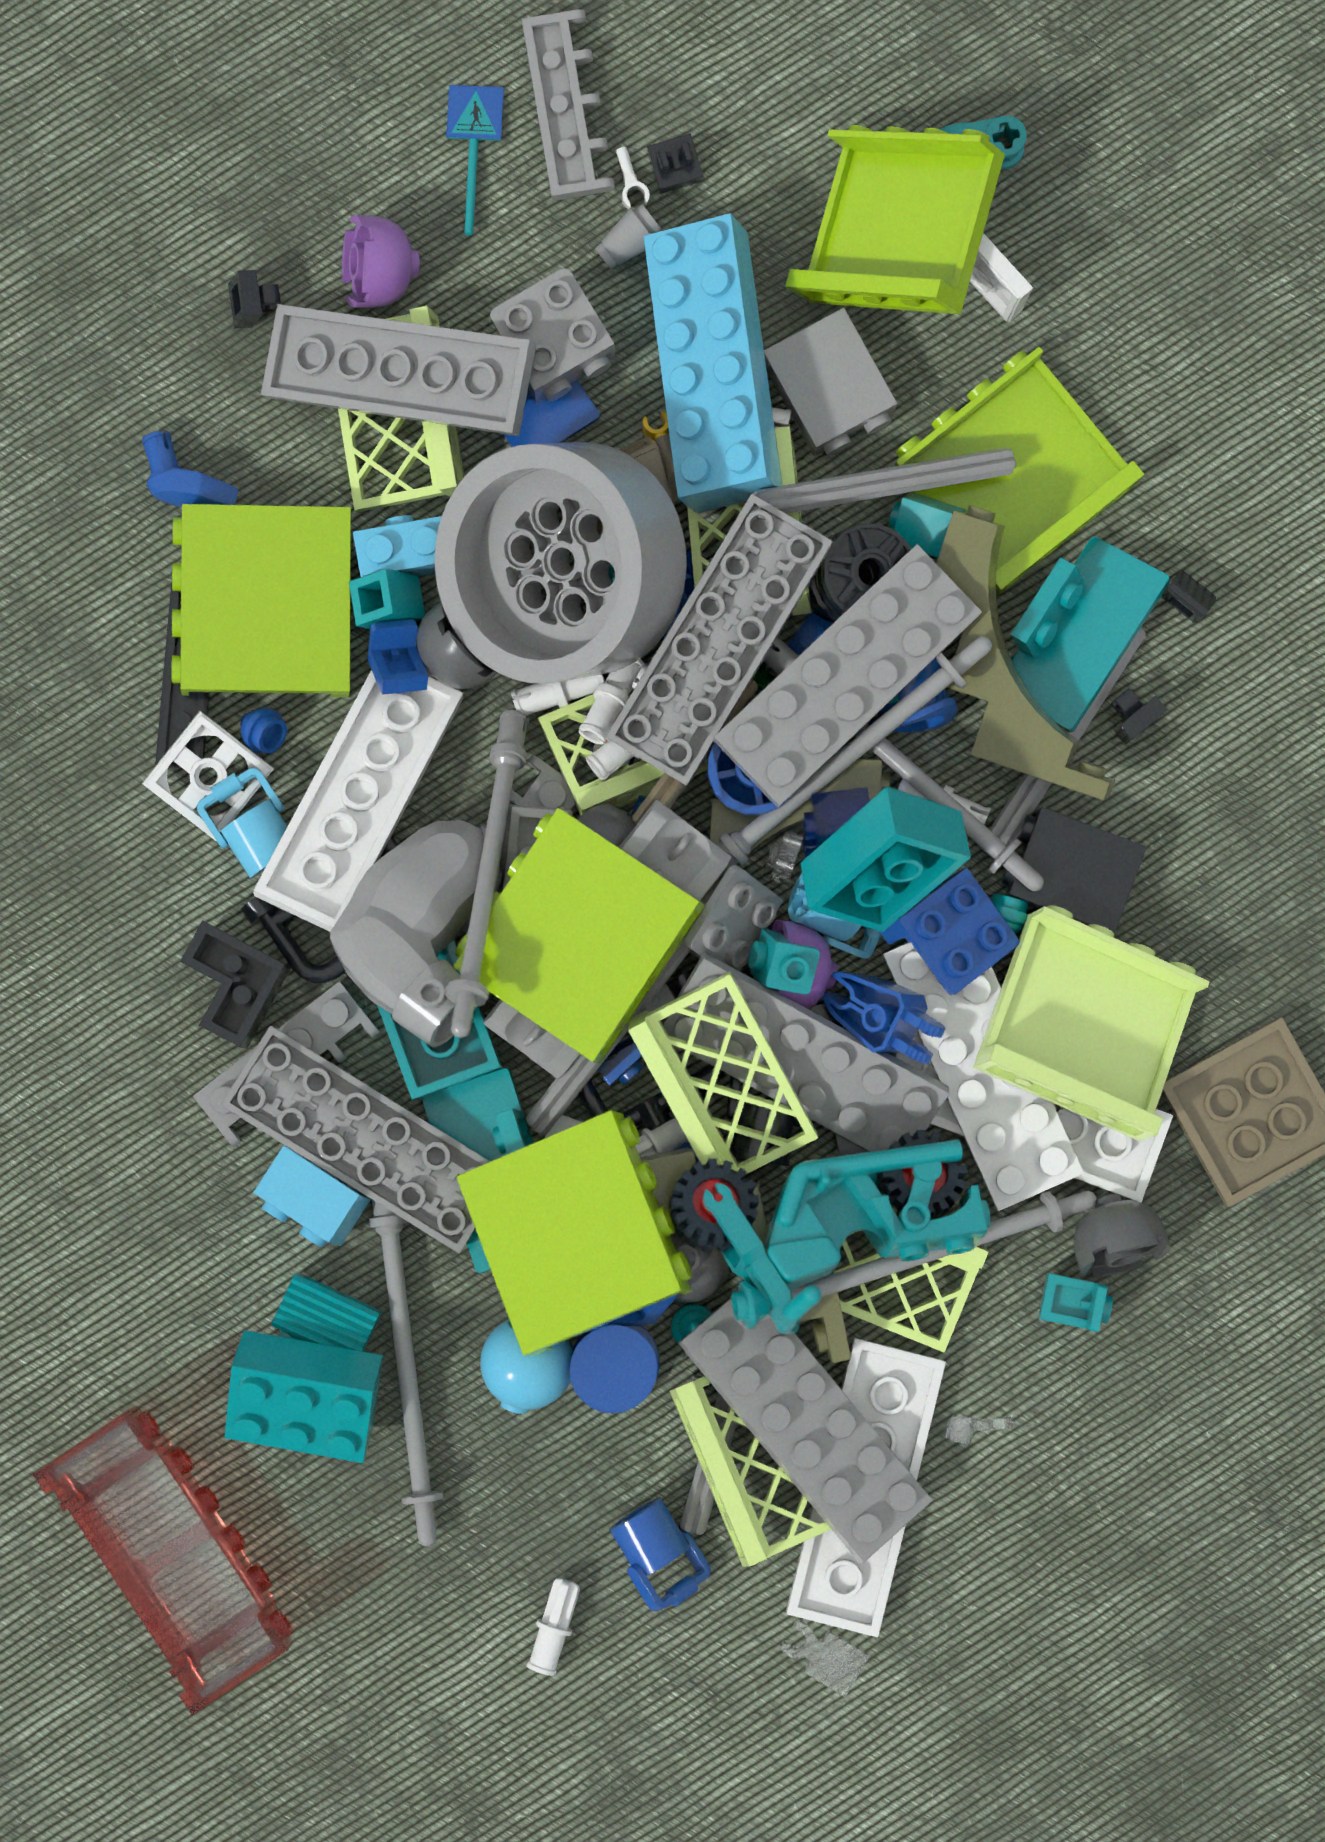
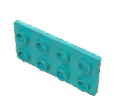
(1083, 627)
(486, 1119)

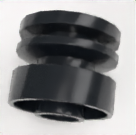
(855, 552)

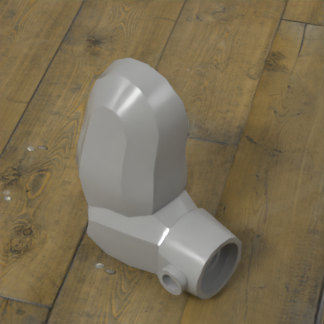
(405, 917)

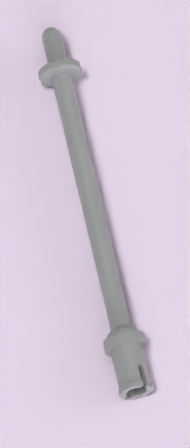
(781, 656)
(507, 757)
(739, 843)
(1049, 1212)
(389, 1226)

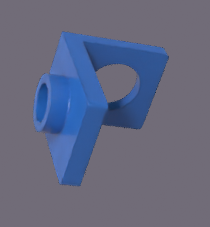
(622, 1066)

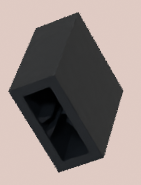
(1080, 866)

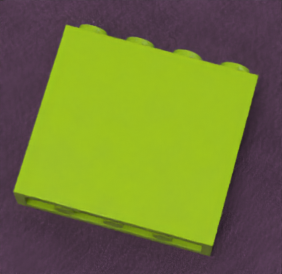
(902, 220)
(1062, 467)
(262, 599)
(580, 934)
(574, 1231)

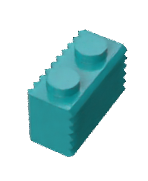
(324, 1315)

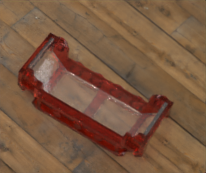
(171, 1554)

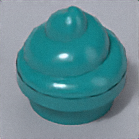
(1012, 911)
(687, 1319)

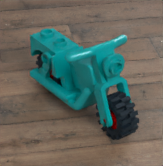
(819, 1210)

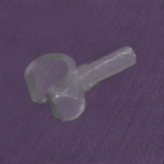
(961, 1427)

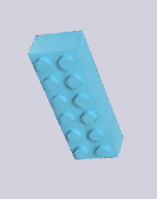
(712, 363)

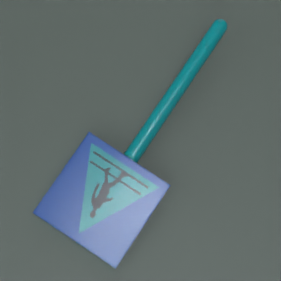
(474, 116)

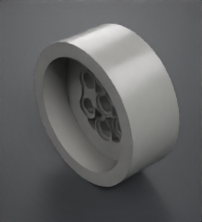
(495, 584)

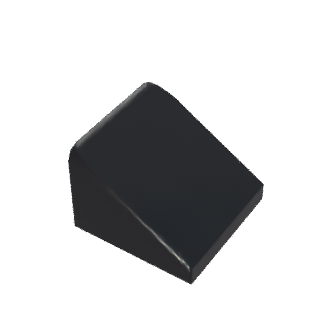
(1189, 597)

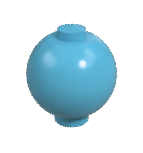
(521, 1380)

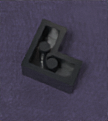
(246, 978)

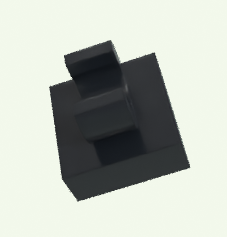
(675, 163)
(249, 299)
(1136, 715)

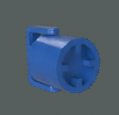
(650, 1542)

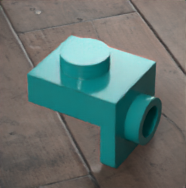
(782, 963)
(1075, 1302)

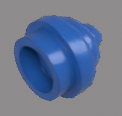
(263, 730)

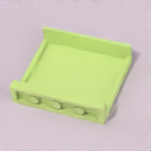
(1089, 1021)

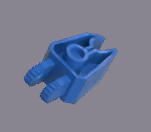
(883, 1015)

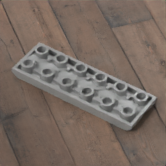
(719, 639)
(670, 849)
(356, 1135)

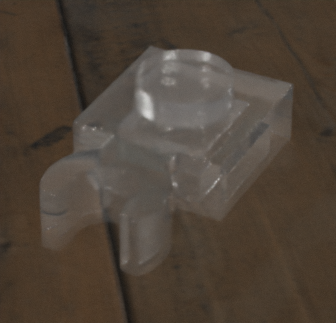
(783, 856)
(831, 1660)

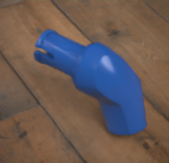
(177, 485)

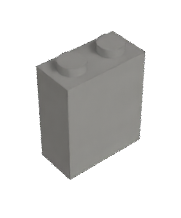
(830, 383)

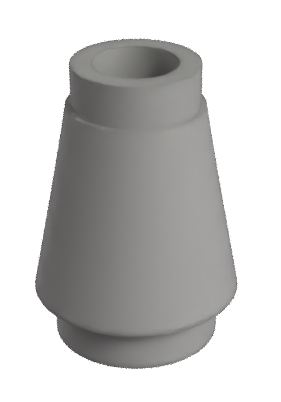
(627, 237)

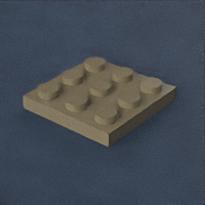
(1251, 1111)

